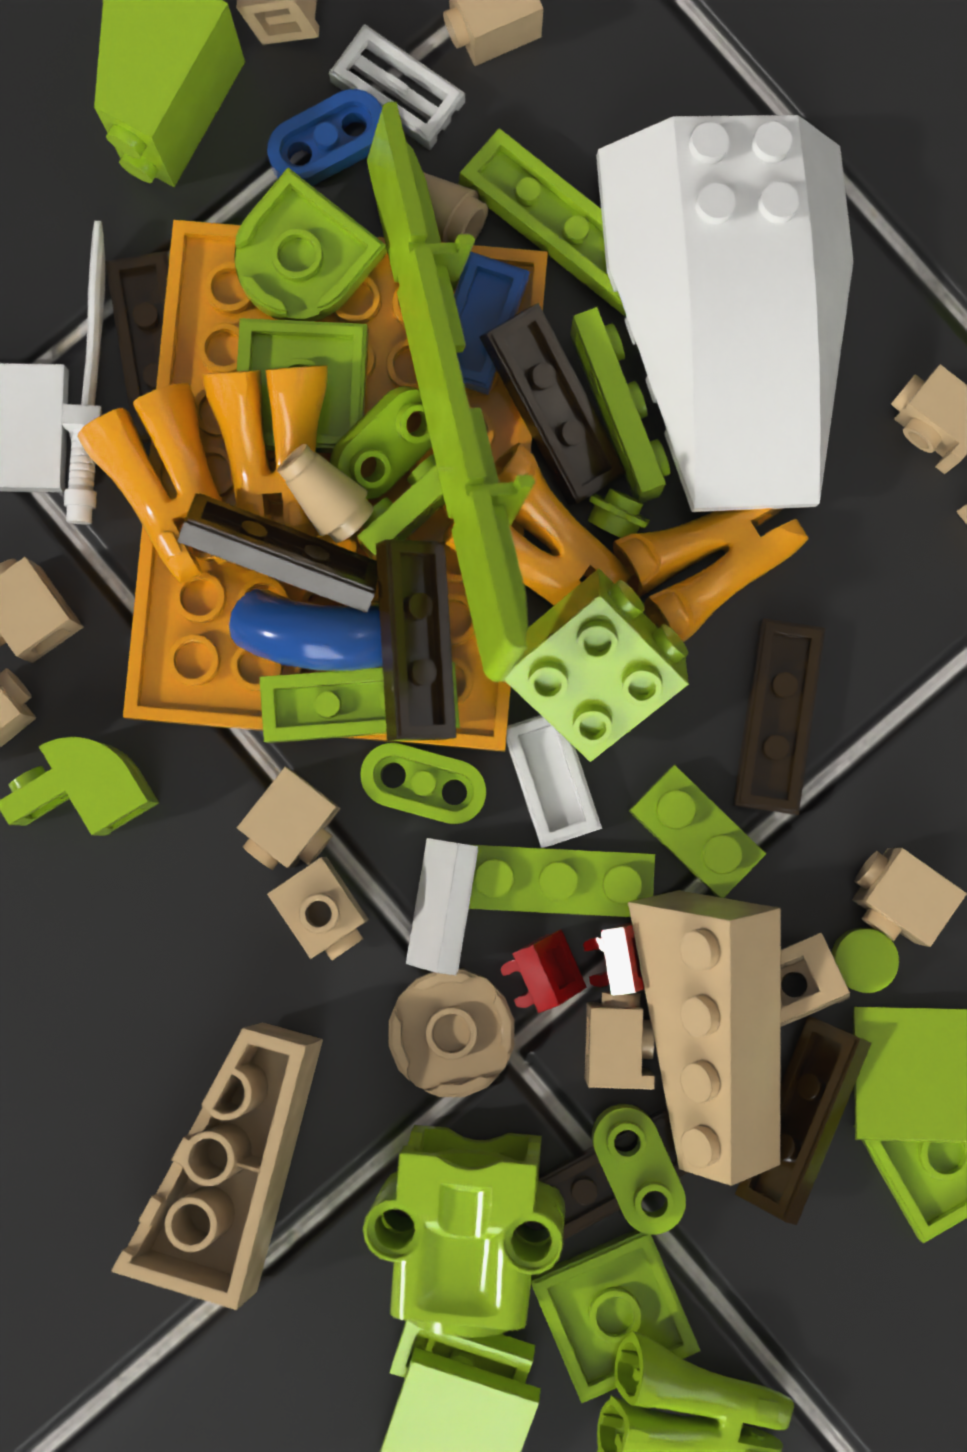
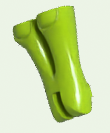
(659, 1379)

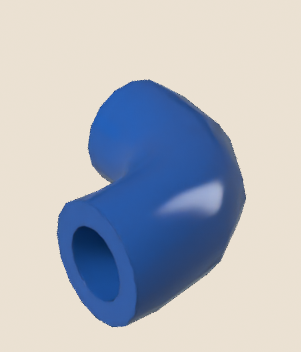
(307, 632)

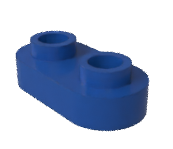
(323, 136)

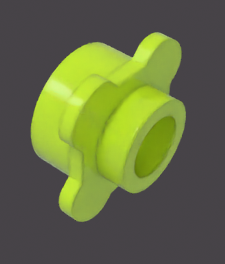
(617, 513)

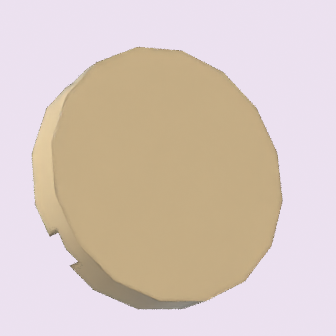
(451, 1033)

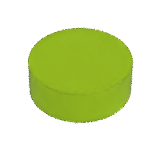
(866, 959)

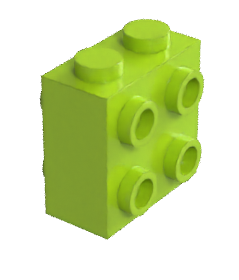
(598, 664)

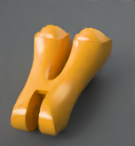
(295, 406)
(173, 426)
(572, 546)
(665, 553)

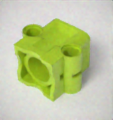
(465, 1249)

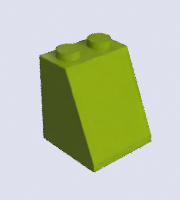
(163, 79)

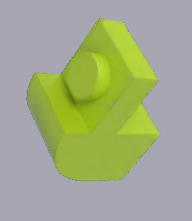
(93, 775)

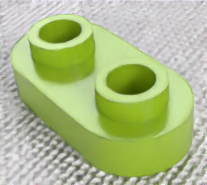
(385, 437)
(423, 784)
(639, 1170)

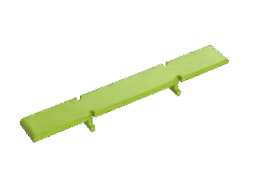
(458, 434)

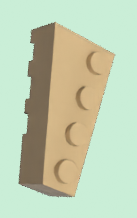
(715, 1027)
(223, 1192)

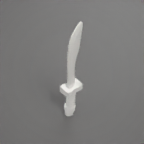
(80, 495)

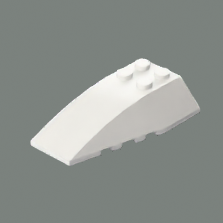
(736, 295)

